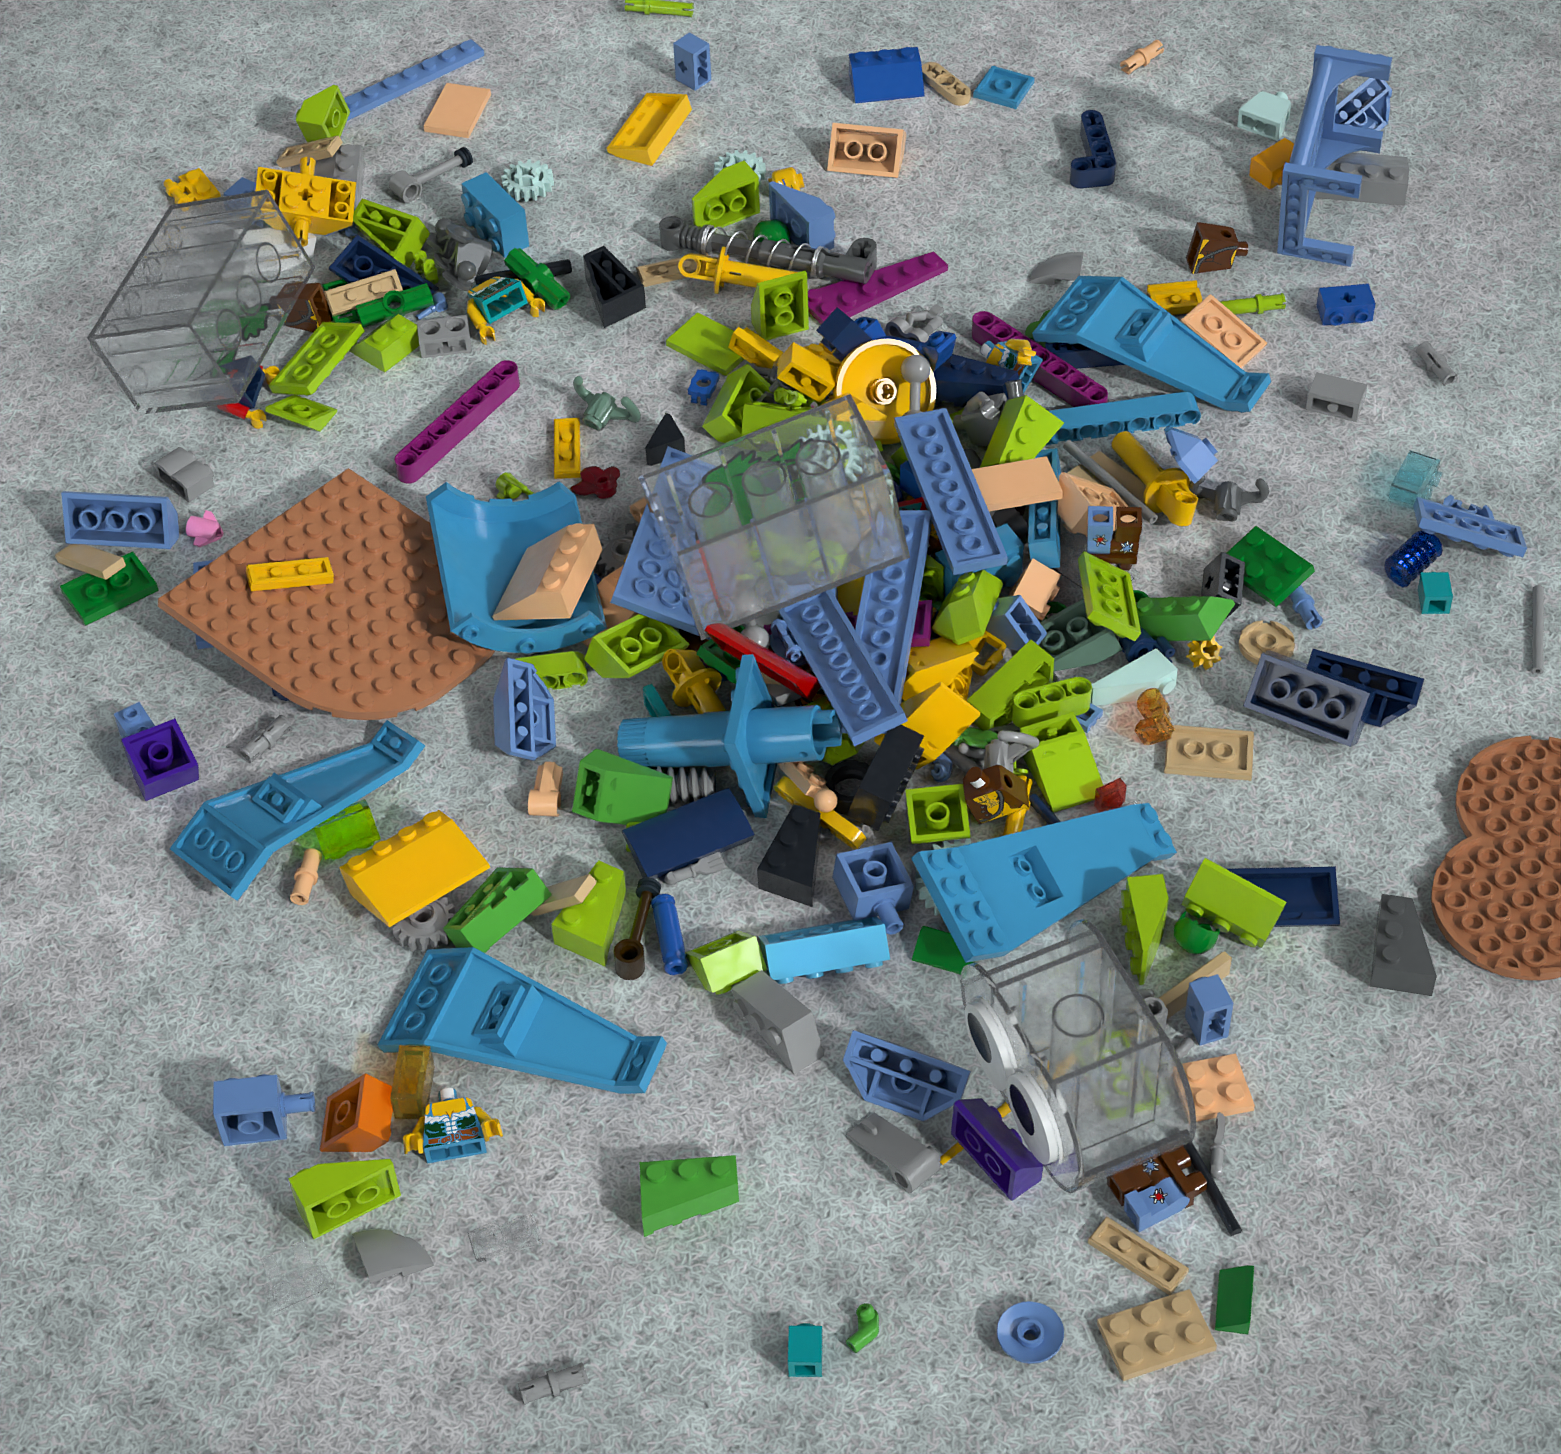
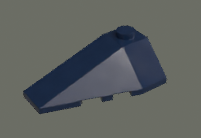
(365, 260)

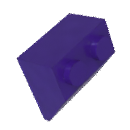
(160, 759)

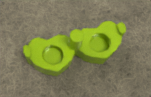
(789, 397)

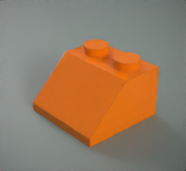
(358, 1117)

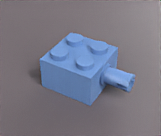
(874, 884)
(255, 1109)

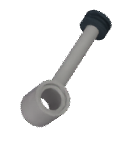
(410, 187)

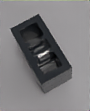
(1224, 579)

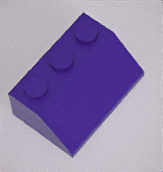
(995, 1147)

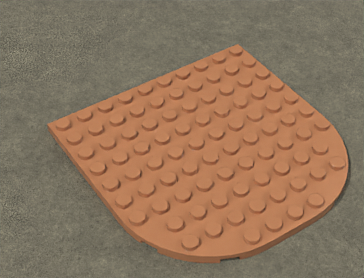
(346, 647)

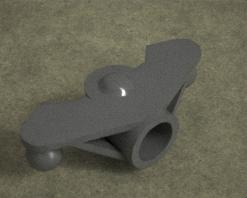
(459, 253)

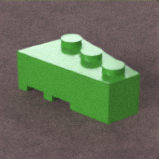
(496, 907)
(685, 1189)

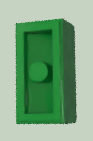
(938, 950)
(1234, 1299)

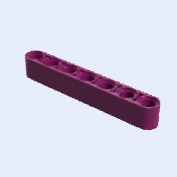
(1052, 373)
(457, 422)

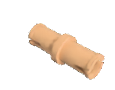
(1142, 57)
(306, 876)

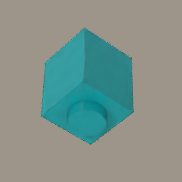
(1435, 593)
(805, 1350)

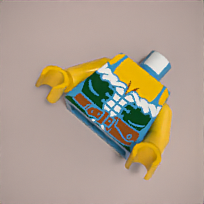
(1013, 355)
(451, 1129)

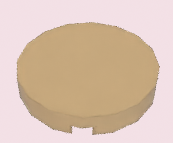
(1255, 640)

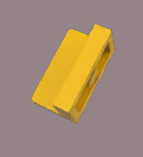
(754, 348)

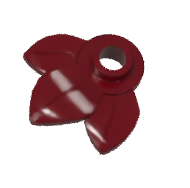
(597, 482)

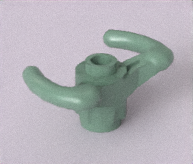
(603, 407)

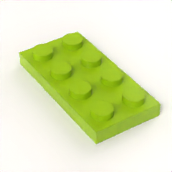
(316, 358)
(1109, 596)

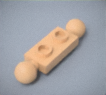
(810, 784)

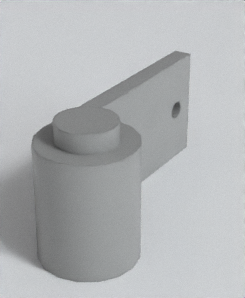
(907, 1158)

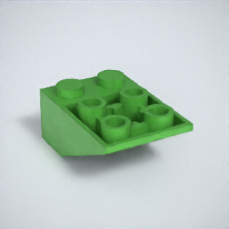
(619, 790)

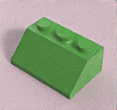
(1183, 617)

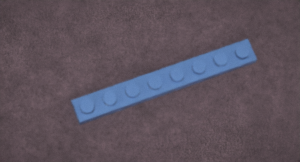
(413, 77)

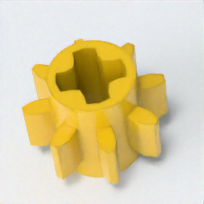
(1210, 656)

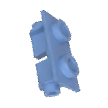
(784, 644)

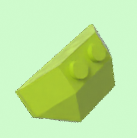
(968, 607)

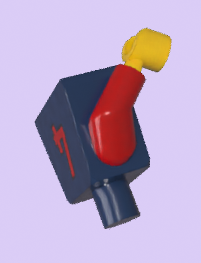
(250, 398)

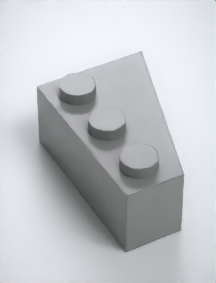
(779, 1020)

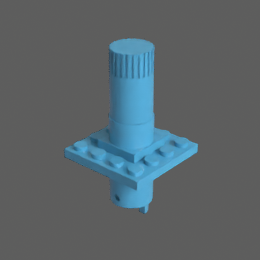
(746, 738)

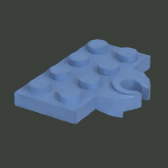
(1471, 525)

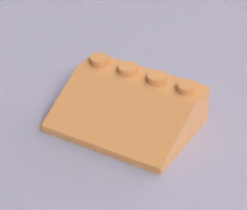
(551, 575)

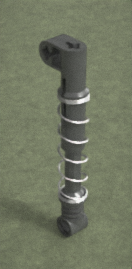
(853, 266)

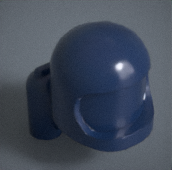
(1145, 644)

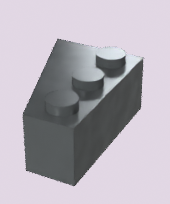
(1400, 949)

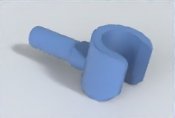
(439, 305)

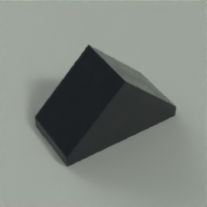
(665, 435)

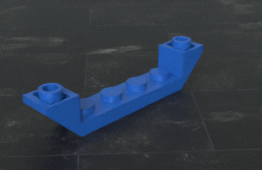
(935, 349)

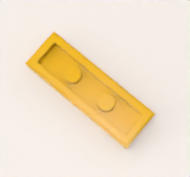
(567, 448)
(289, 574)

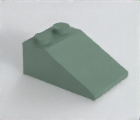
(1076, 640)

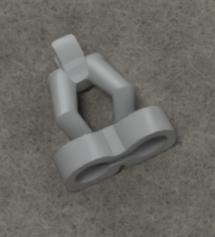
(903, 328)

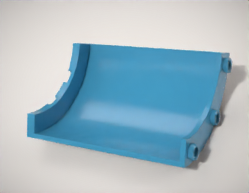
(478, 554)

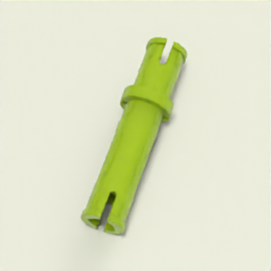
(660, 7)
(1256, 304)

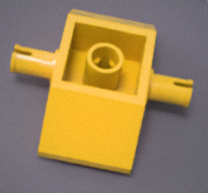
(309, 201)

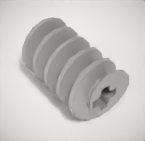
(690, 785)

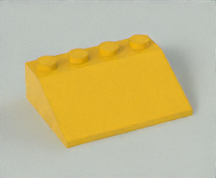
(413, 868)

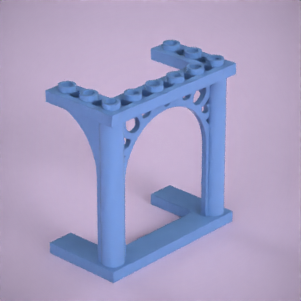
(1320, 144)

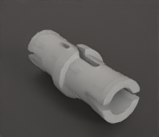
(1444, 373)
(265, 739)
(553, 1383)

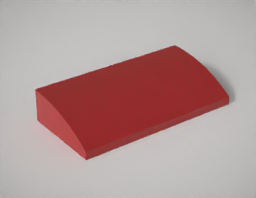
(767, 661)

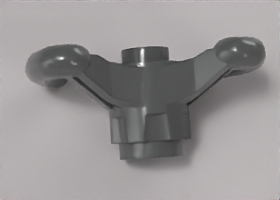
(1229, 497)

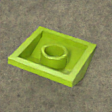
(302, 411)

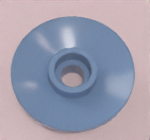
(1030, 1319)

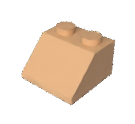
(1036, 587)

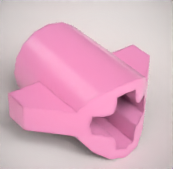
(204, 529)

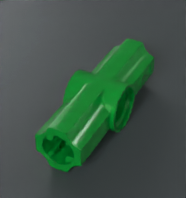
(537, 278)
(379, 310)

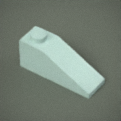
(1128, 682)

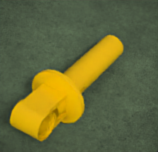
(719, 271)
(1165, 489)
(693, 681)

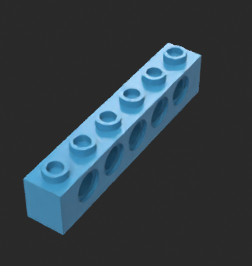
(1045, 523)

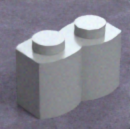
(184, 474)

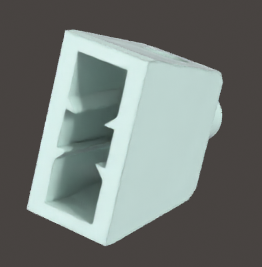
(1265, 114)

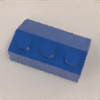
(886, 75)

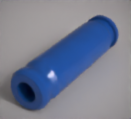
(669, 934)

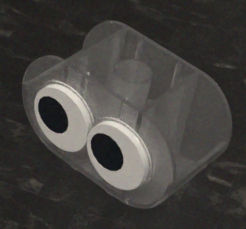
(1078, 1059)

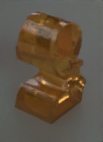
(1156, 722)

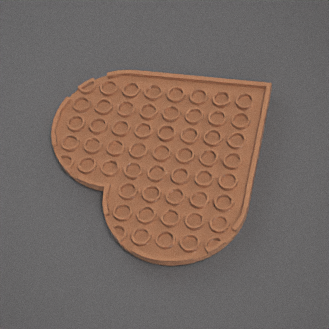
(1503, 882)

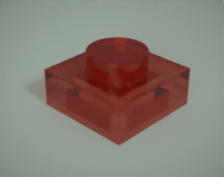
(1110, 795)

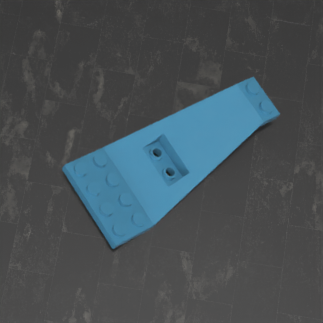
(1138, 332)
(242, 829)
(1026, 881)
(501, 1018)

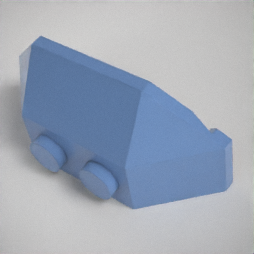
(1366, 106)
(1191, 452)
(523, 712)
(903, 1077)

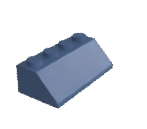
(119, 520)

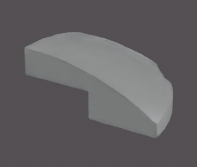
(1061, 267)
(390, 1254)

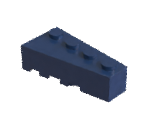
(841, 334)
(964, 377)

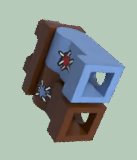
(1116, 545)
(1157, 1188)

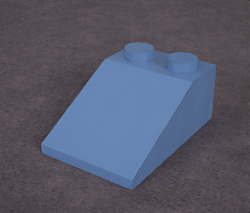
(804, 215)

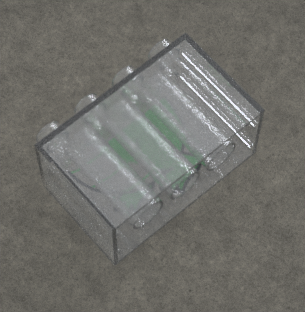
(202, 303)
(776, 515)

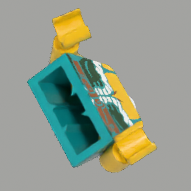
(497, 299)

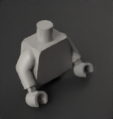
(981, 417)

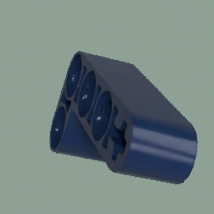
(1100, 163)
(1080, 355)

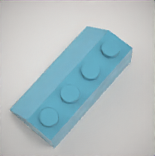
(825, 948)

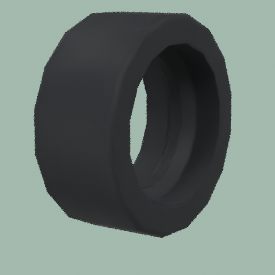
(841, 771)

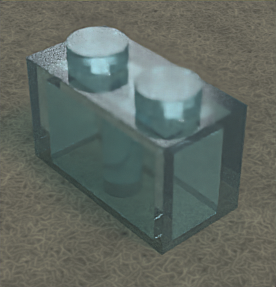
(1415, 479)

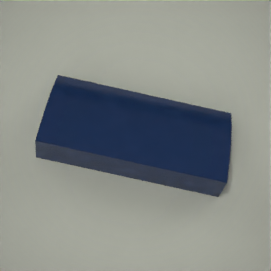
(688, 834)
(1308, 891)

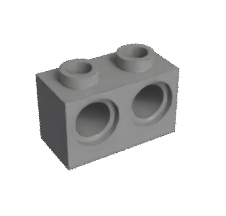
(444, 336)

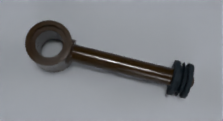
(629, 952)

